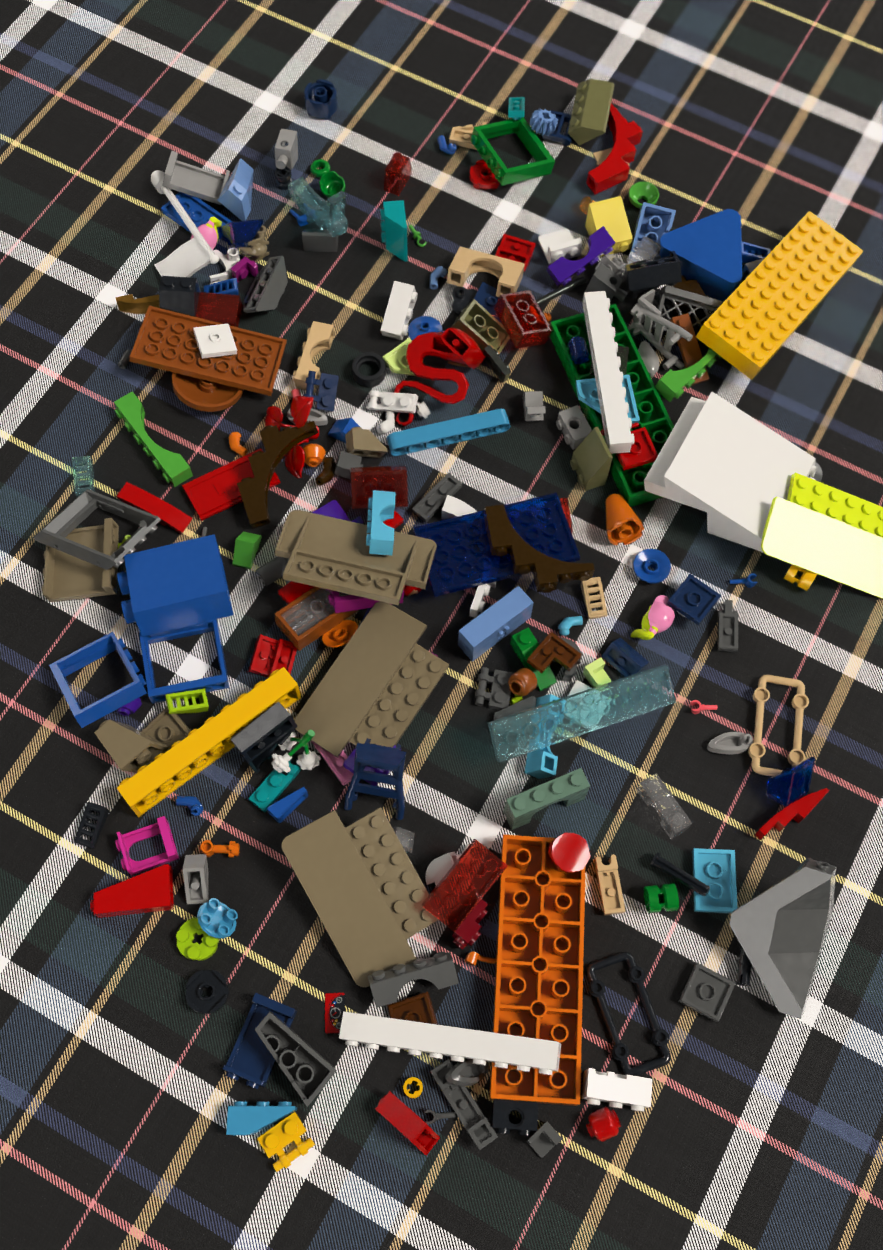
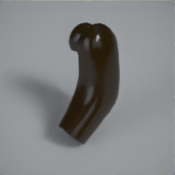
(328, 471)

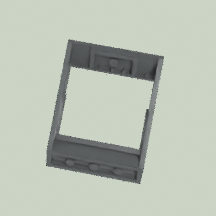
(77, 511)

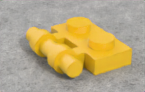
(281, 1136)

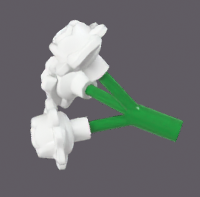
(307, 760)

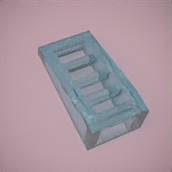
(81, 464)

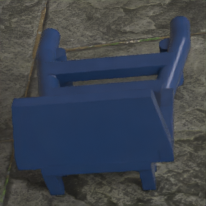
(382, 758)

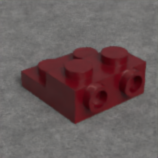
(468, 931)

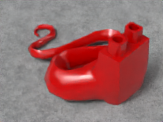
(449, 345)

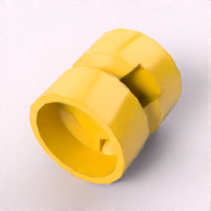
(804, 581)

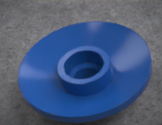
(416, 326)
(654, 559)

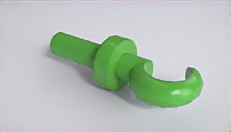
(417, 236)

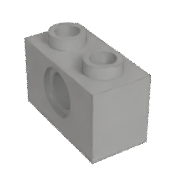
(573, 418)

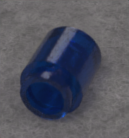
(578, 350)

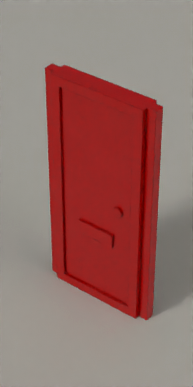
(219, 488)

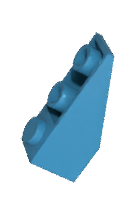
(252, 1119)

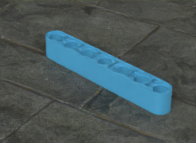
(448, 432)

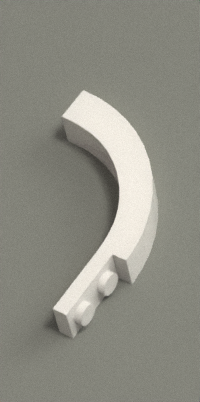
(453, 508)

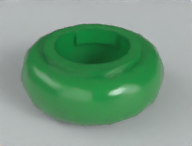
(319, 163)

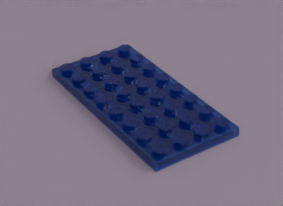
(464, 550)

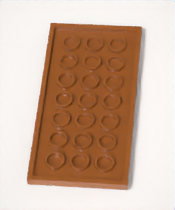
(170, 345)

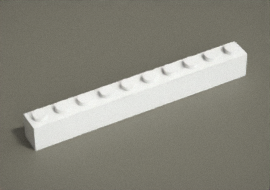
(607, 372)
(450, 1041)

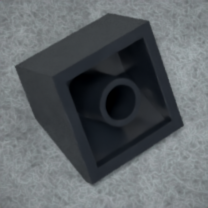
(179, 294)

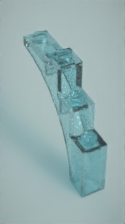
(325, 213)

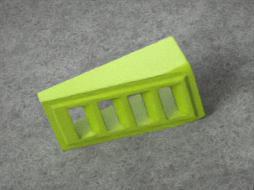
(194, 708)

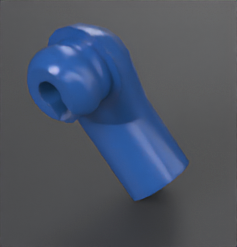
(192, 803)

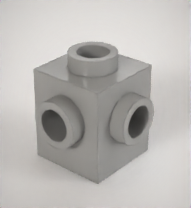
(612, 262)

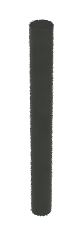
(561, 290)

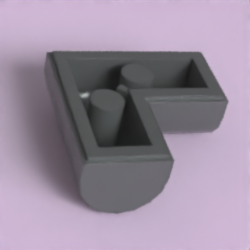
(272, 570)

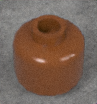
(522, 682)

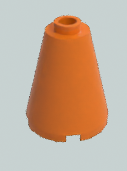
(621, 521)

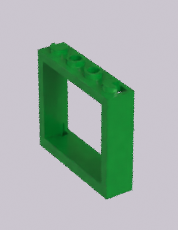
(544, 161)

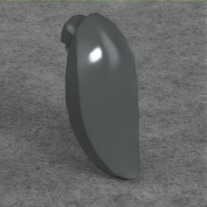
(467, 1073)

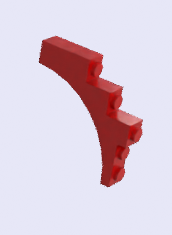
(615, 167)

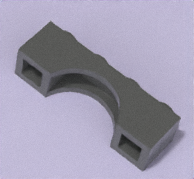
(388, 983)

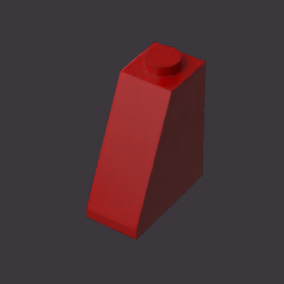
(407, 1123)

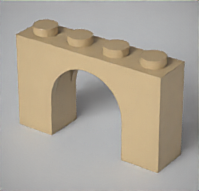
(472, 261)

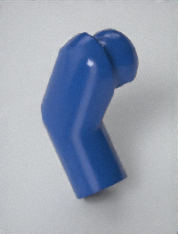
(444, 147)

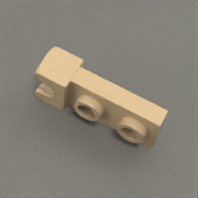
(609, 886)

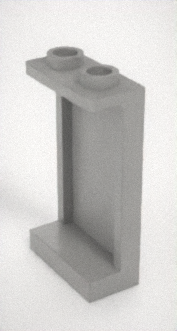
(193, 180)

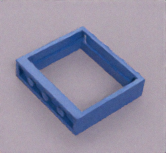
(87, 655)
(209, 684)

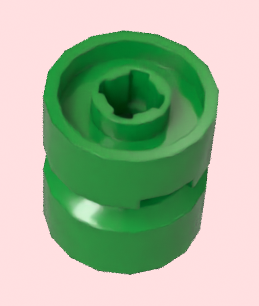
(668, 897)

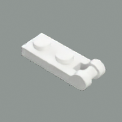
(392, 402)

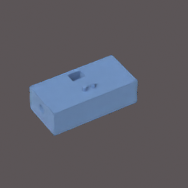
(495, 623)

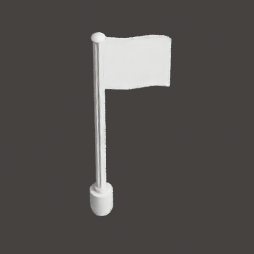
(191, 255)

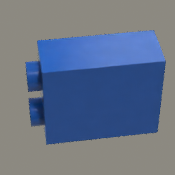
(175, 586)

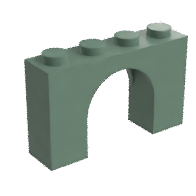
(567, 788)

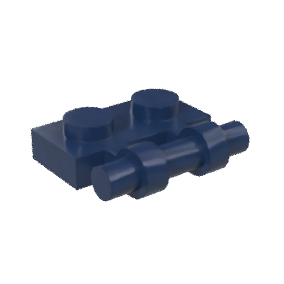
(326, 392)

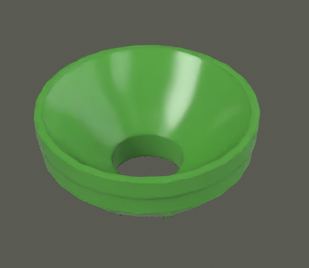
(645, 191)

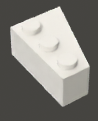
(399, 310)
(616, 1089)

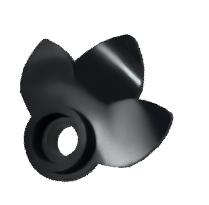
(461, 302)

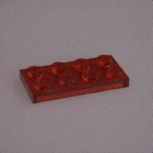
(464, 885)

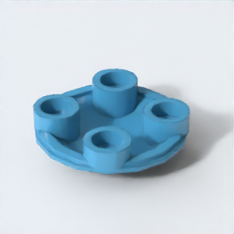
(217, 919)

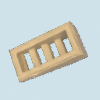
(590, 586)

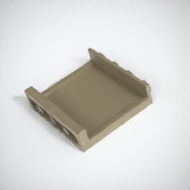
(74, 578)

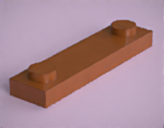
(689, 349)

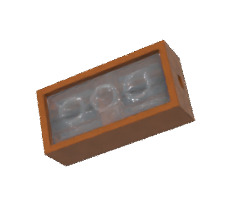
(309, 617)

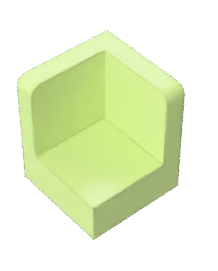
(596, 674)

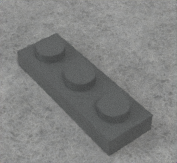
(436, 497)

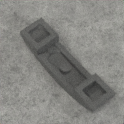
(464, 1107)

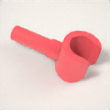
(701, 707)

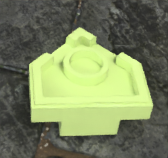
(397, 360)

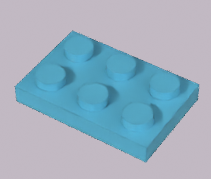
(717, 871)

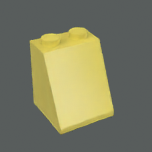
(613, 217)

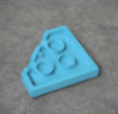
(588, 394)

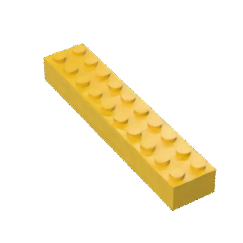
(205, 744)

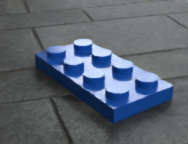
(196, 209)

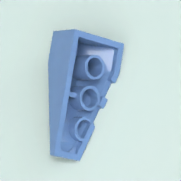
(238, 191)
(652, 222)

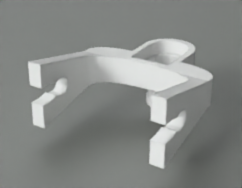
(227, 262)

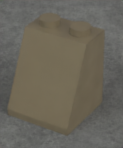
(128, 745)

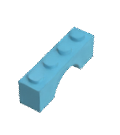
(381, 536)
(542, 762)

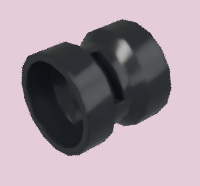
(283, 178)

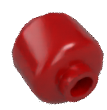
(603, 1124)

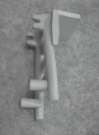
(647, 312)

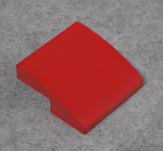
(516, 249)
(272, 655)

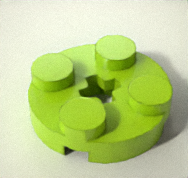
(194, 950)

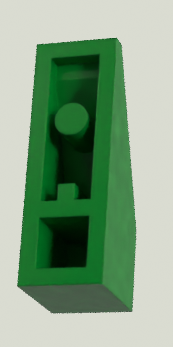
(524, 645)

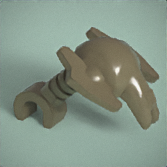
(258, 246)

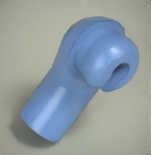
(438, 272)

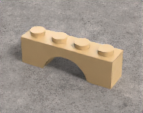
(318, 339)

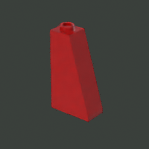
(139, 894)

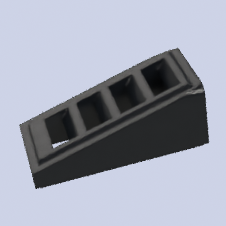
(87, 815)

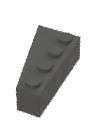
(296, 1058)

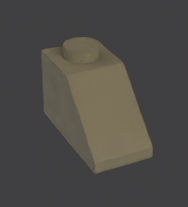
(364, 443)

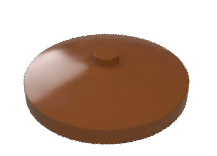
(204, 394)

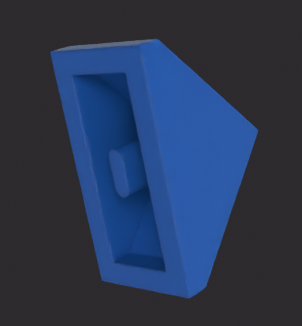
(341, 428)

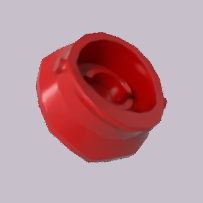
(569, 852)

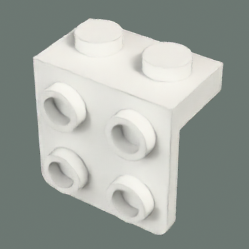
(559, 245)

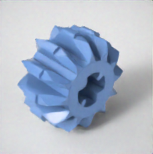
(543, 122)

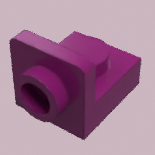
(243, 268)

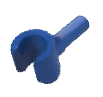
(301, 220)
(747, 581)

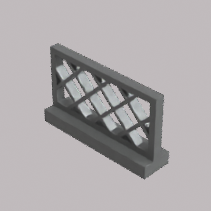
(689, 299)

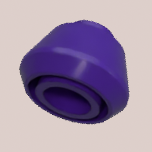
(130, 708)

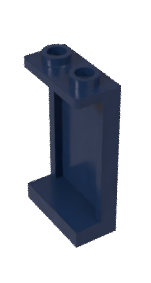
(250, 1056)

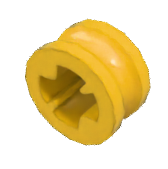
(409, 1081)

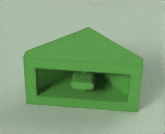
(246, 549)

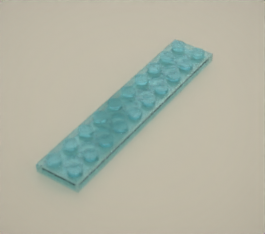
(581, 713)

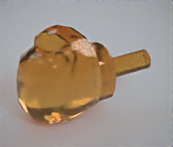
(584, 204)

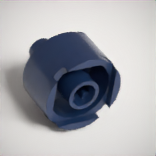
(321, 99)

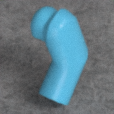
(567, 623)

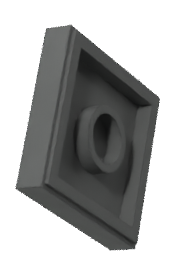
(707, 992)

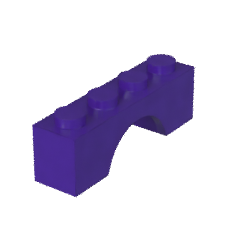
(563, 269)

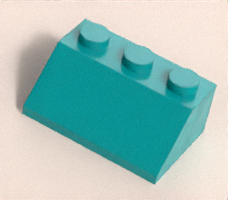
(394, 228)

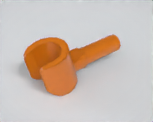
(473, 957)

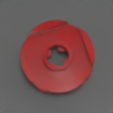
(479, 180)

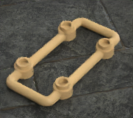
(799, 703)

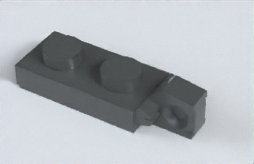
(727, 628)

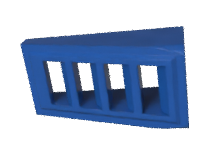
(749, 251)
(229, 285)
(287, 805)

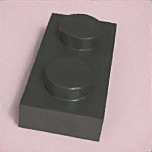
(496, 364)

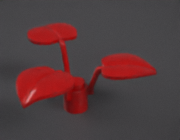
(299, 411)

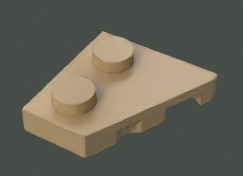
(461, 136)

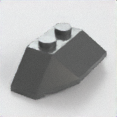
(267, 287)

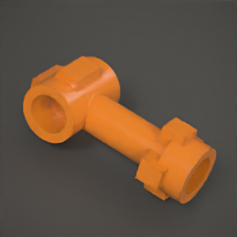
(209, 849)

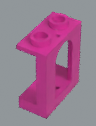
(126, 840)

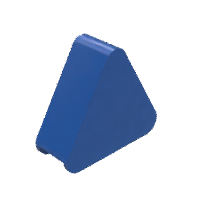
(709, 252)

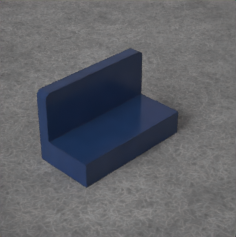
(624, 658)

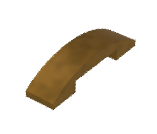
(137, 306)

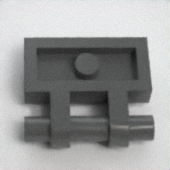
(500, 692)

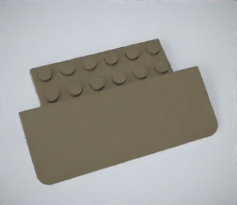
(336, 558)
(373, 684)
(361, 889)

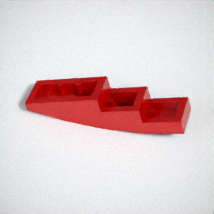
(150, 503)
(797, 810)

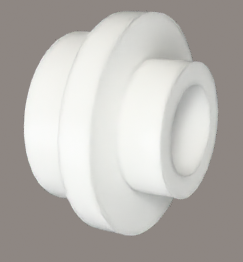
(422, 410)

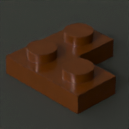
(554, 649)

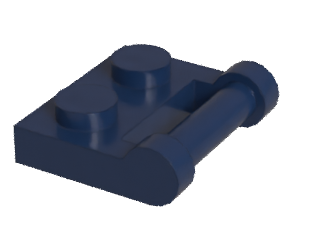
(556, 136)

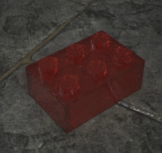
(523, 319)
(379, 478)

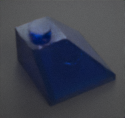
(240, 232)
(791, 782)

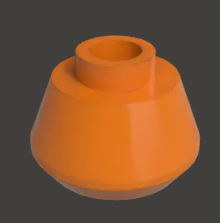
(314, 454)

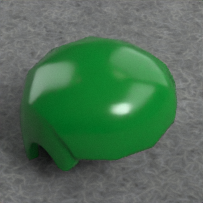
(331, 183)

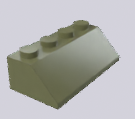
(590, 110)

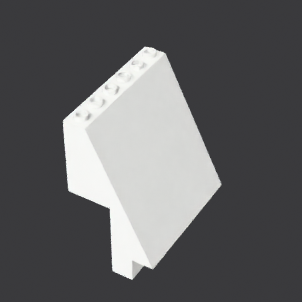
(727, 468)

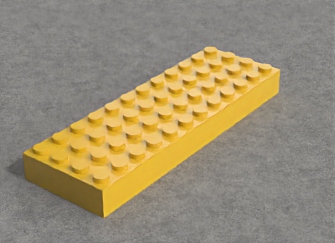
(779, 295)

